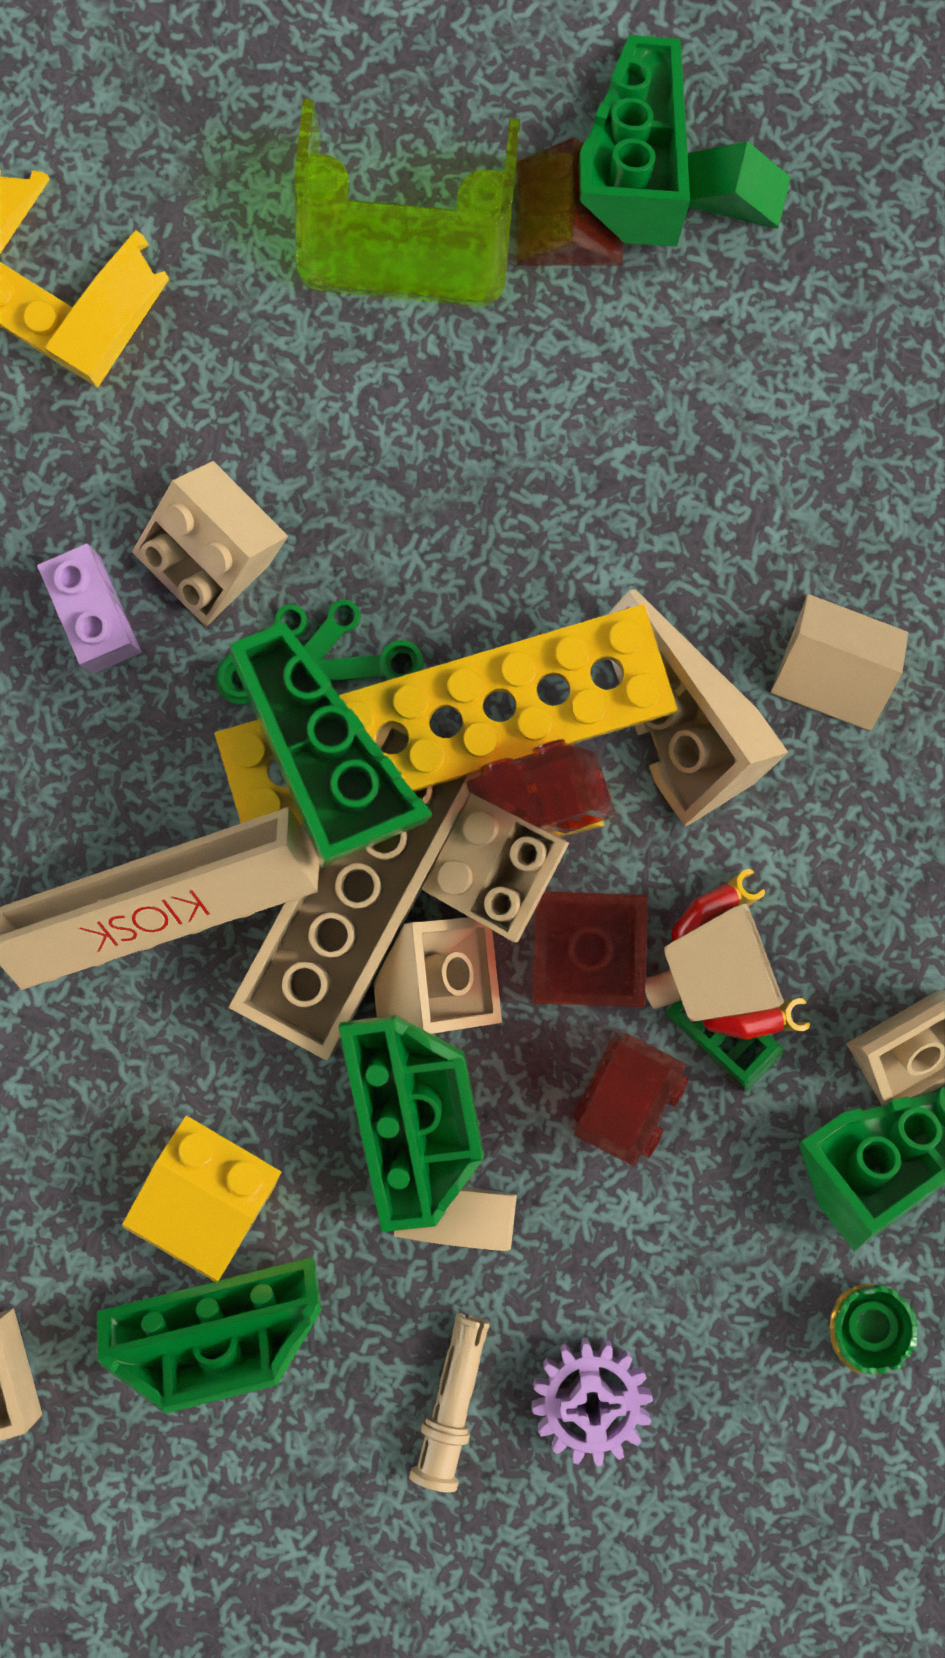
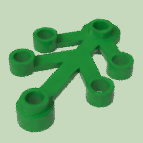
(319, 645)

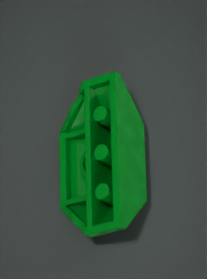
(412, 1118)
(211, 1336)

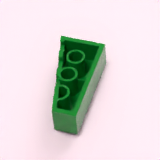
(328, 760)

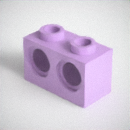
(89, 608)

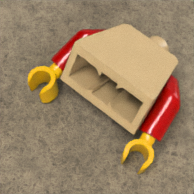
(723, 968)

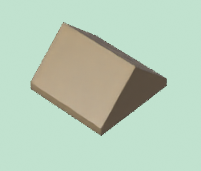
(841, 663)
(905, 1051)

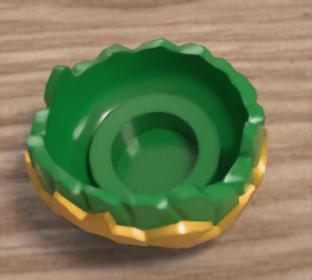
(882, 1335)

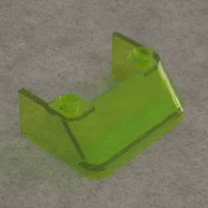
(399, 247)

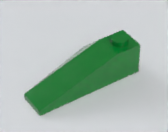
(637, 148)
(877, 1164)

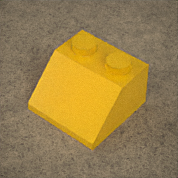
(201, 1198)

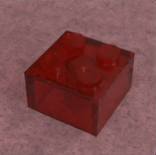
(589, 949)
(628, 1098)

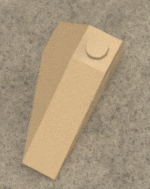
(715, 738)

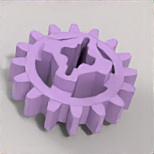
(570, 1402)

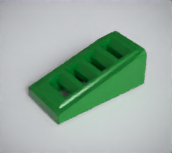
(727, 1062)

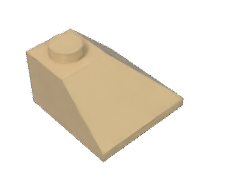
(440, 976)

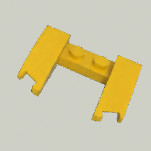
(104, 317)

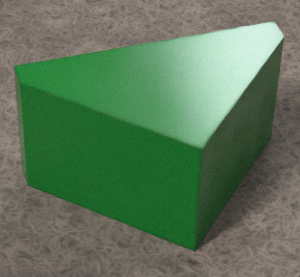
(737, 184)

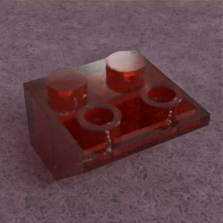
(553, 790)

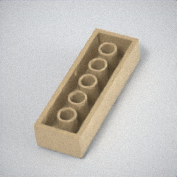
(335, 940)

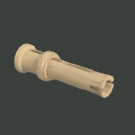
(446, 1427)

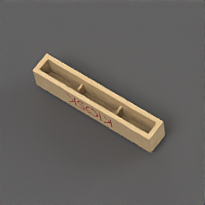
(158, 899)

